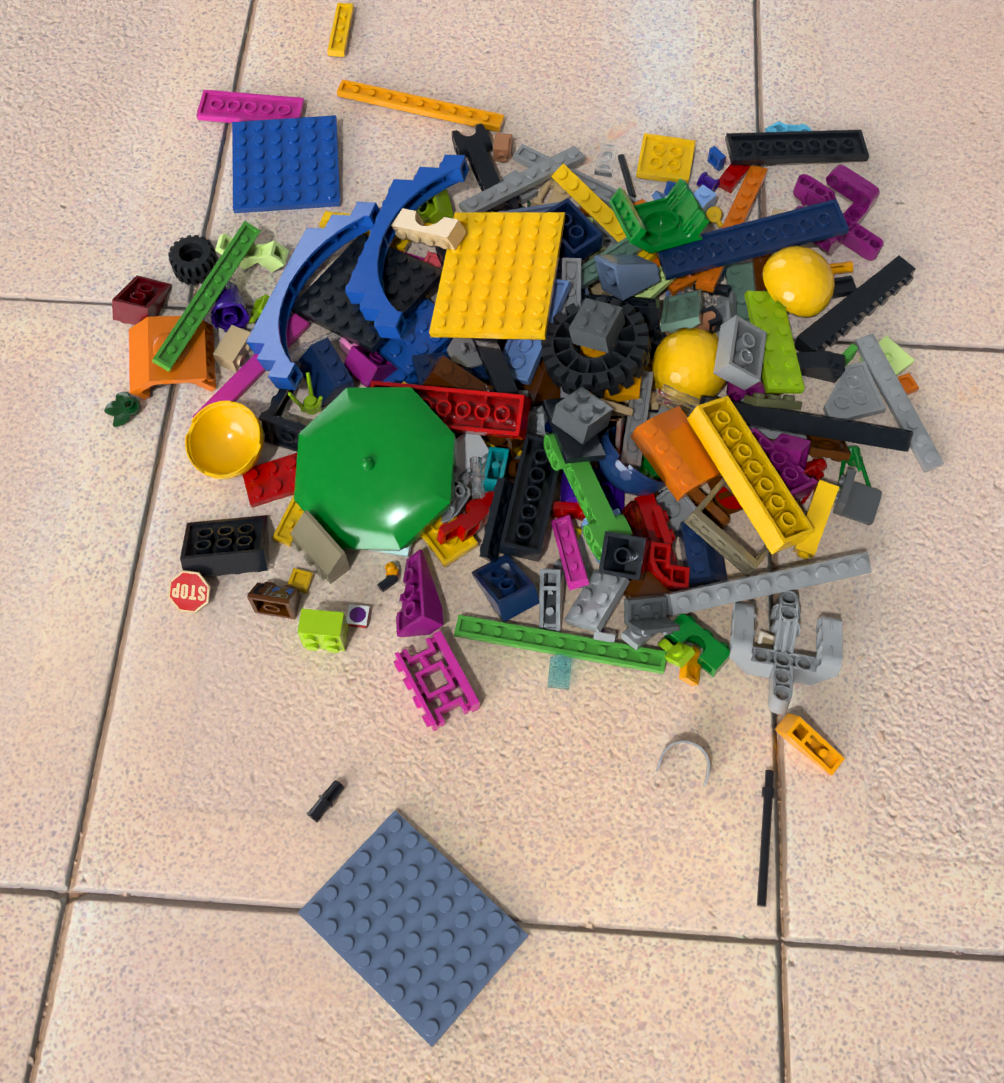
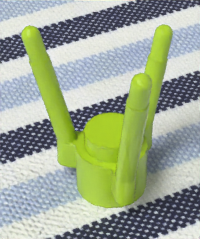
(311, 404)

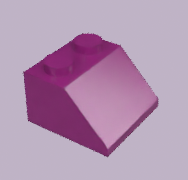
(367, 365)

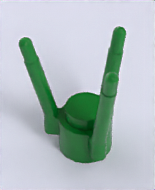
(855, 460)

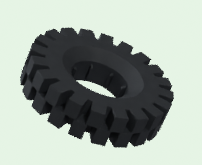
(602, 372)

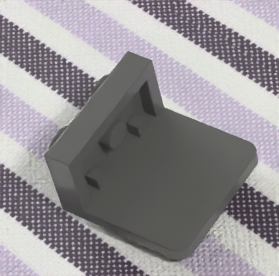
(856, 500)
(648, 615)

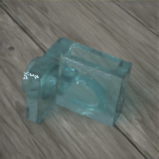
(559, 672)

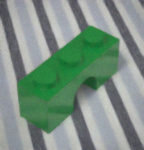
(714, 653)

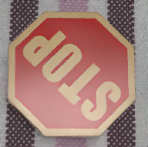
(189, 591)

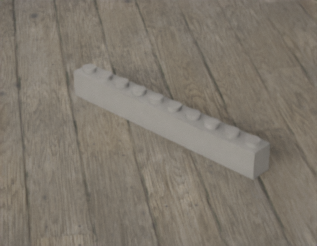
(767, 583)

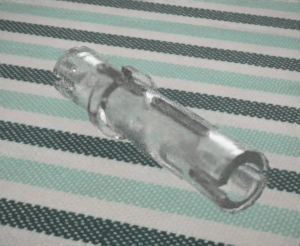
(296, 355)

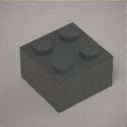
(597, 325)
(582, 415)

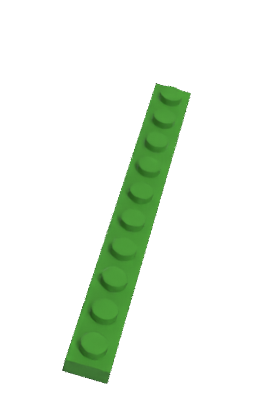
(206, 296)
(560, 644)

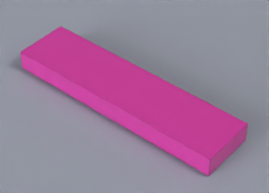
(570, 552)

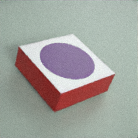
(358, 616)

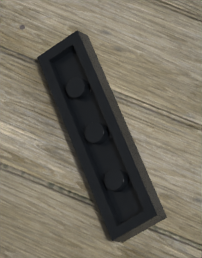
(496, 520)

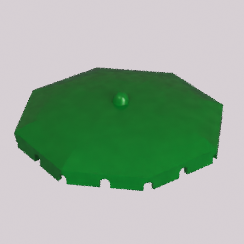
(376, 468)

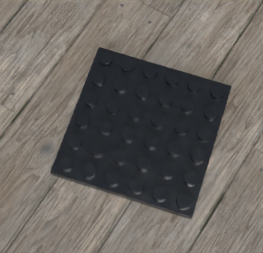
(327, 305)

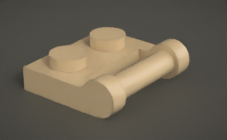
(557, 194)

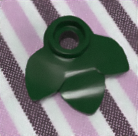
(123, 408)

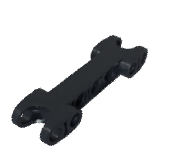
(475, 150)

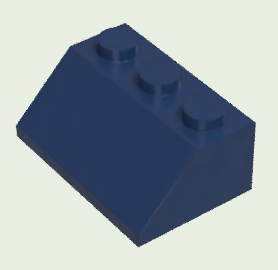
(326, 371)
(704, 561)

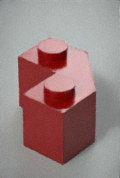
(658, 563)

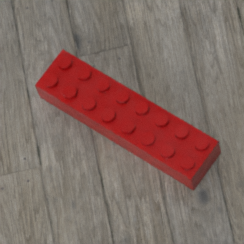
(474, 410)

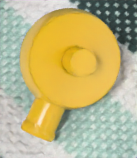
(715, 215)

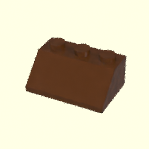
(450, 375)

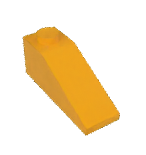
(809, 743)

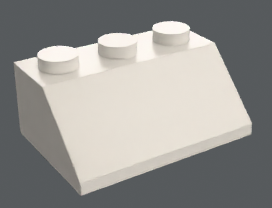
(467, 447)

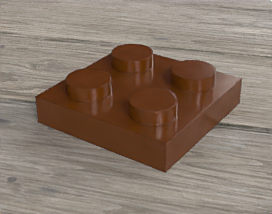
(828, 448)

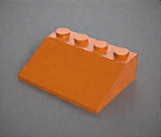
(675, 452)

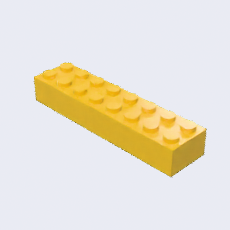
(750, 475)

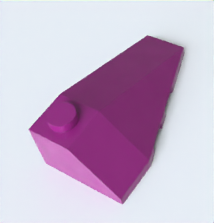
(421, 606)

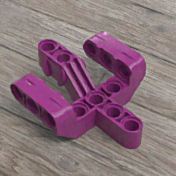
(860, 192)

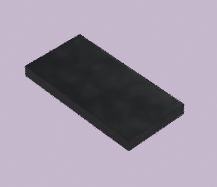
(570, 448)

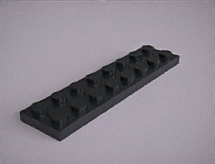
(796, 147)

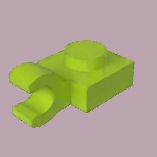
(258, 308)
(677, 654)

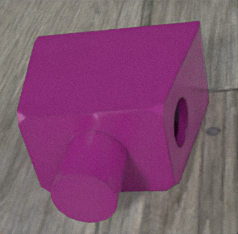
(794, 447)

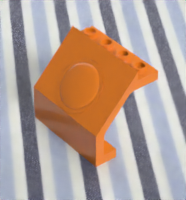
(193, 366)

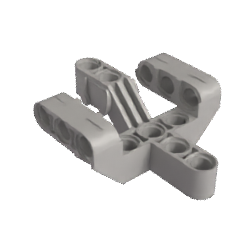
(781, 663)

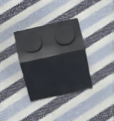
(624, 555)

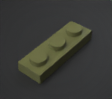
(772, 401)

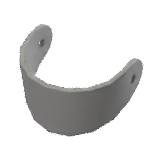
(688, 742)

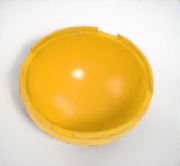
(799, 280)
(687, 362)
(224, 440)

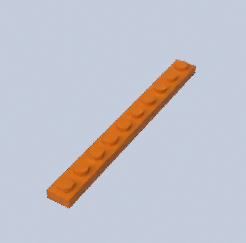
(737, 214)

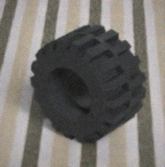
(187, 250)

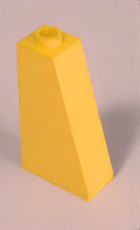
(817, 514)

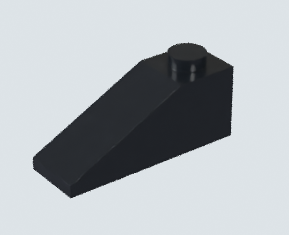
(821, 365)

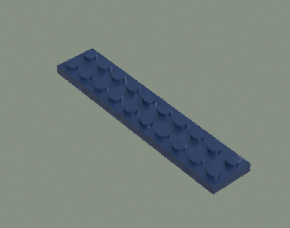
(754, 239)

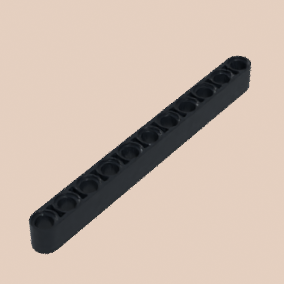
(490, 355)
(822, 426)

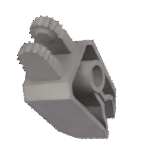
(461, 494)

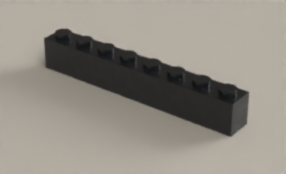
(856, 306)

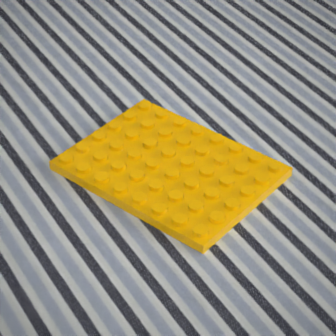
(499, 276)

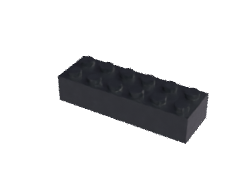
(529, 502)

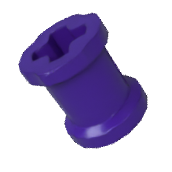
(704, 178)

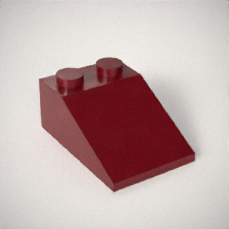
(139, 300)

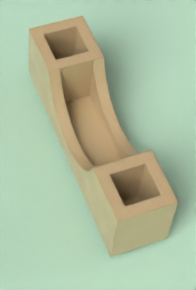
(445, 233)

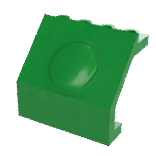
(661, 222)

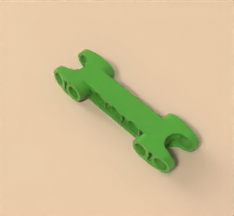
(589, 496)

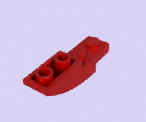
(467, 524)

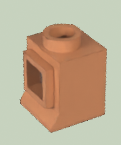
(502, 147)

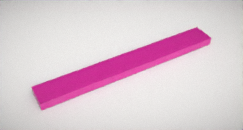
(252, 369)

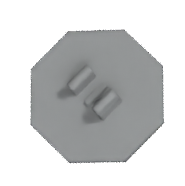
(464, 353)

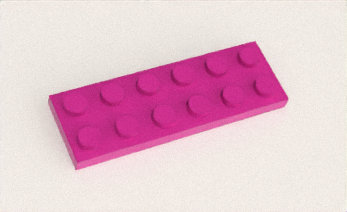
(238, 107)

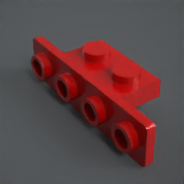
(655, 522)

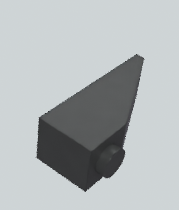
(551, 599)

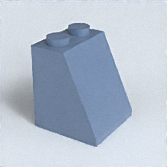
(625, 274)

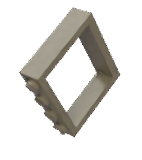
(720, 540)

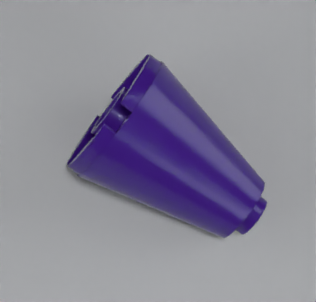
(229, 309)

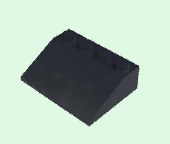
(226, 546)

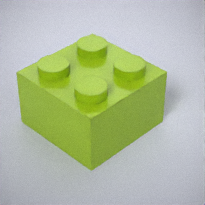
(323, 630)

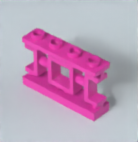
(451, 672)

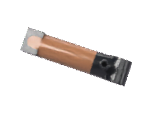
(710, 322)

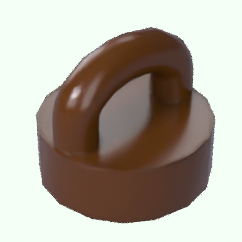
(512, 468)

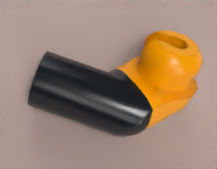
(392, 574)

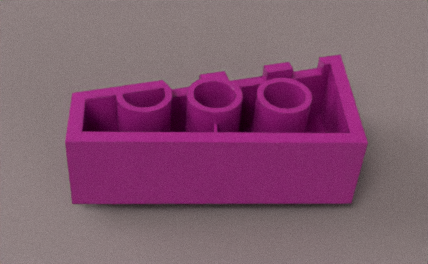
(792, 476)

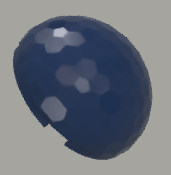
(621, 476)

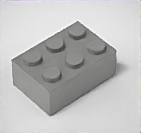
(740, 352)

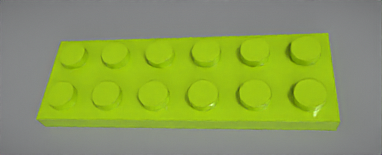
(780, 361)

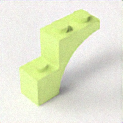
(269, 255)

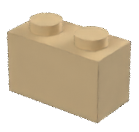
(233, 349)

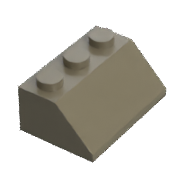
(319, 548)

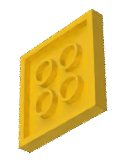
(665, 158)

